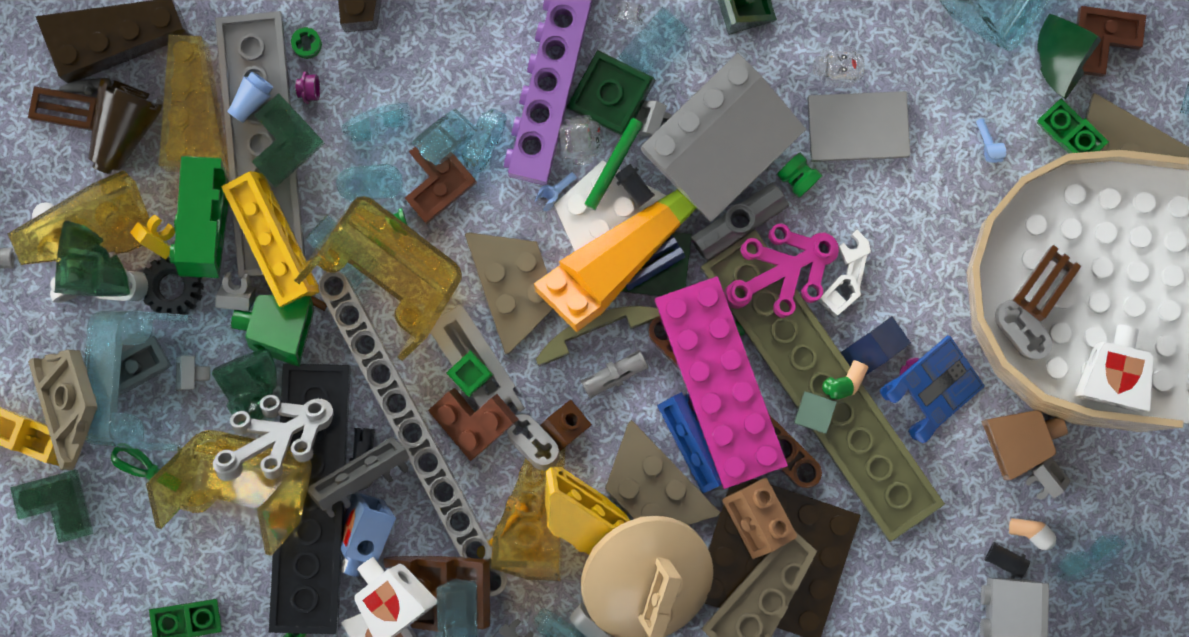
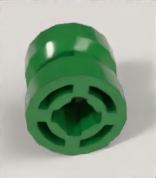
(794, 169)

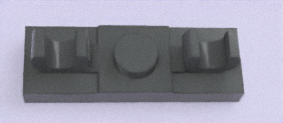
(358, 475)

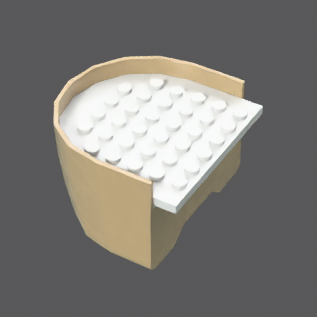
(1129, 231)

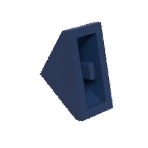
(877, 345)

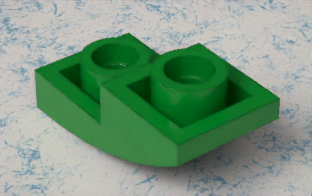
(1071, 130)
(186, 619)

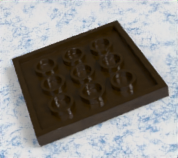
(821, 525)

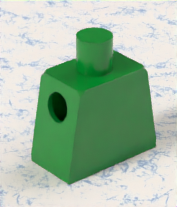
(277, 328)

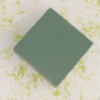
(815, 412)

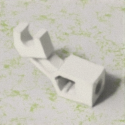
(856, 262)

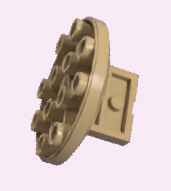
(646, 578)

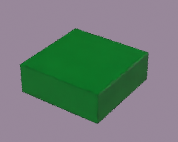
(469, 373)

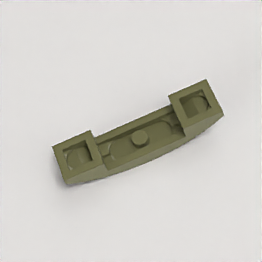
(634, 315)

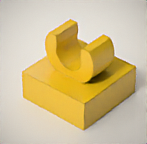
(153, 239)

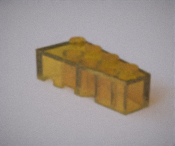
(190, 105)

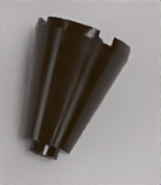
(119, 124)

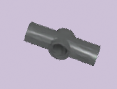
(756, 209)

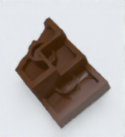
(438, 570)

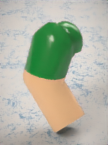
(846, 385)

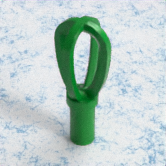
(118, 463)

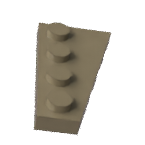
(1129, 132)
(764, 594)

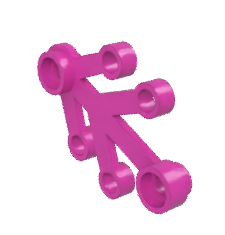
(787, 268)

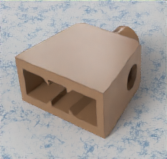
(1022, 440)

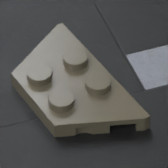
(508, 277)
(65, 402)
(652, 485)

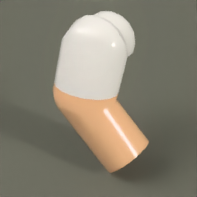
(1035, 531)

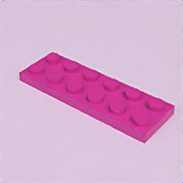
(720, 382)

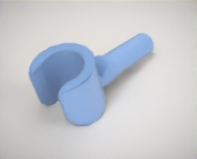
(992, 152)
(552, 192)

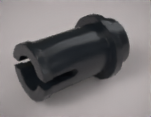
(634, 185)
(362, 441)
(1008, 560)

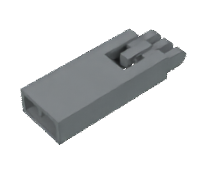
(456, 337)

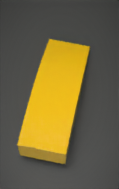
(26, 436)

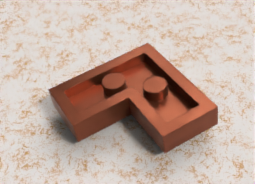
(1113, 29)
(441, 189)
(472, 429)

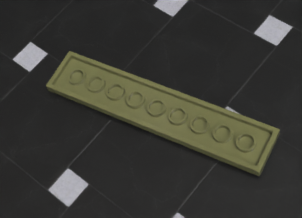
(858, 433)

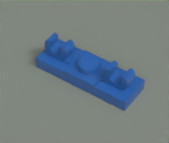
(690, 440)

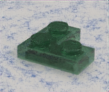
(293, 142)
(60, 496)

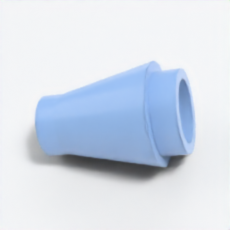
(250, 96)

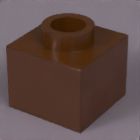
(558, 428)

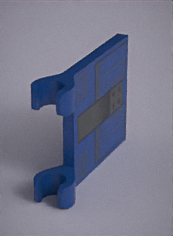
(938, 384)

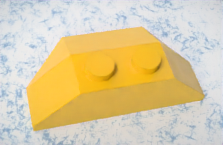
(578, 510)

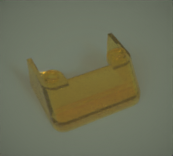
(395, 261)
(193, 486)

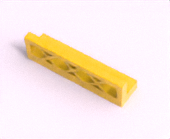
(269, 237)

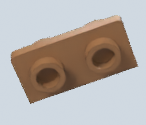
(759, 518)

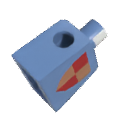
(364, 531)

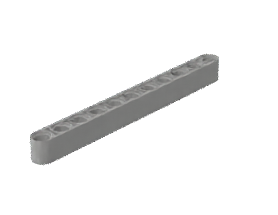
(400, 421)

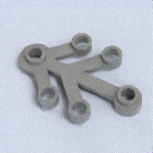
(276, 435)

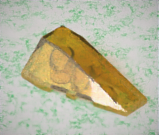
(105, 207)
(522, 538)

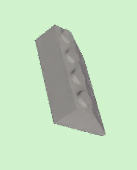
(723, 137)
(1015, 608)

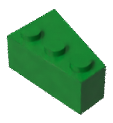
(200, 217)

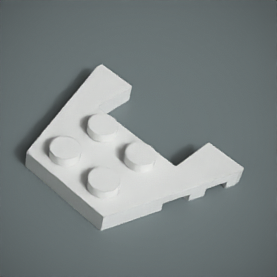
(585, 224)

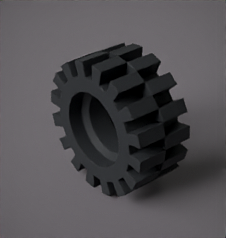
(179, 305)

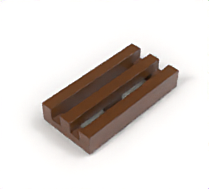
(35, 104)
(1061, 263)

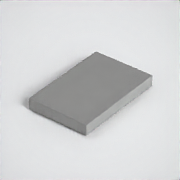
(858, 126)

